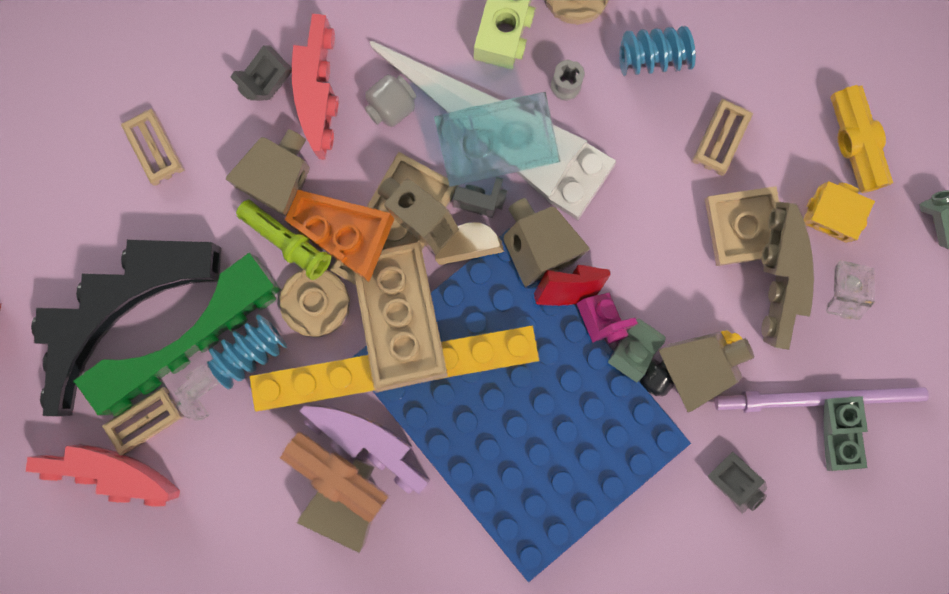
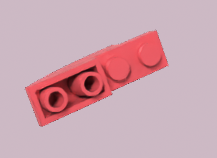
(312, 97)
(114, 474)

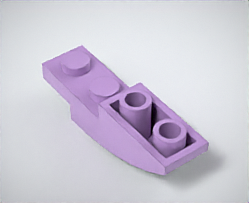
(354, 433)

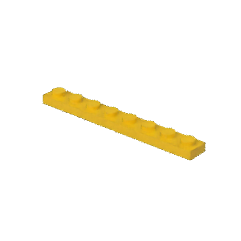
(355, 376)

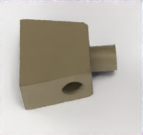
(272, 171)
(418, 213)
(541, 242)
(704, 366)
(337, 520)

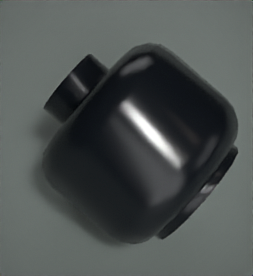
(657, 379)

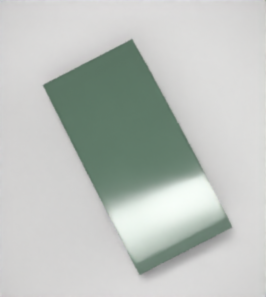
(843, 433)

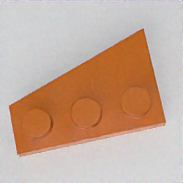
(342, 229)

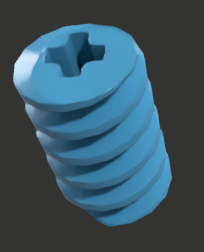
(657, 48)
(245, 351)

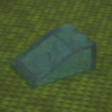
(497, 139)

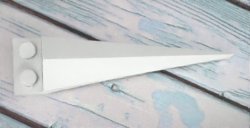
(564, 184)

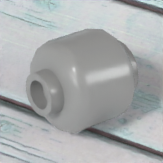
(390, 100)

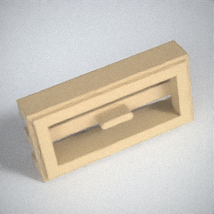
(710, 162)
(165, 171)
(168, 405)

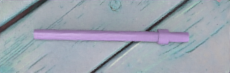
(753, 401)

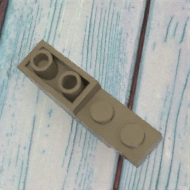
(791, 260)

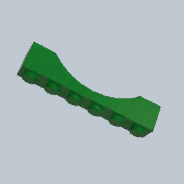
(239, 291)

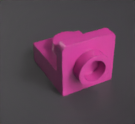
(603, 319)

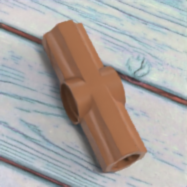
(334, 476)

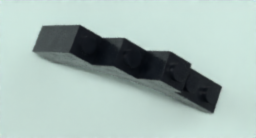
(103, 300)

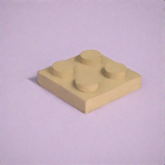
(740, 224)

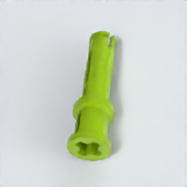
(293, 247)

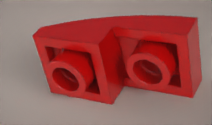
(568, 288)

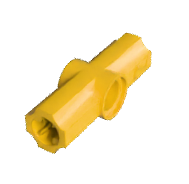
(861, 139)

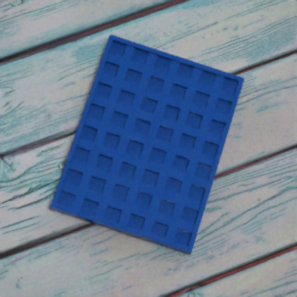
(536, 443)

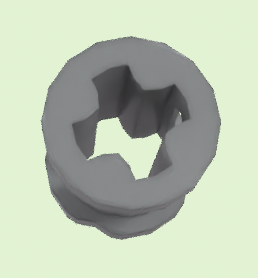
(569, 70)

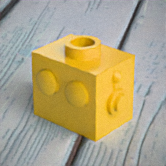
(838, 211)

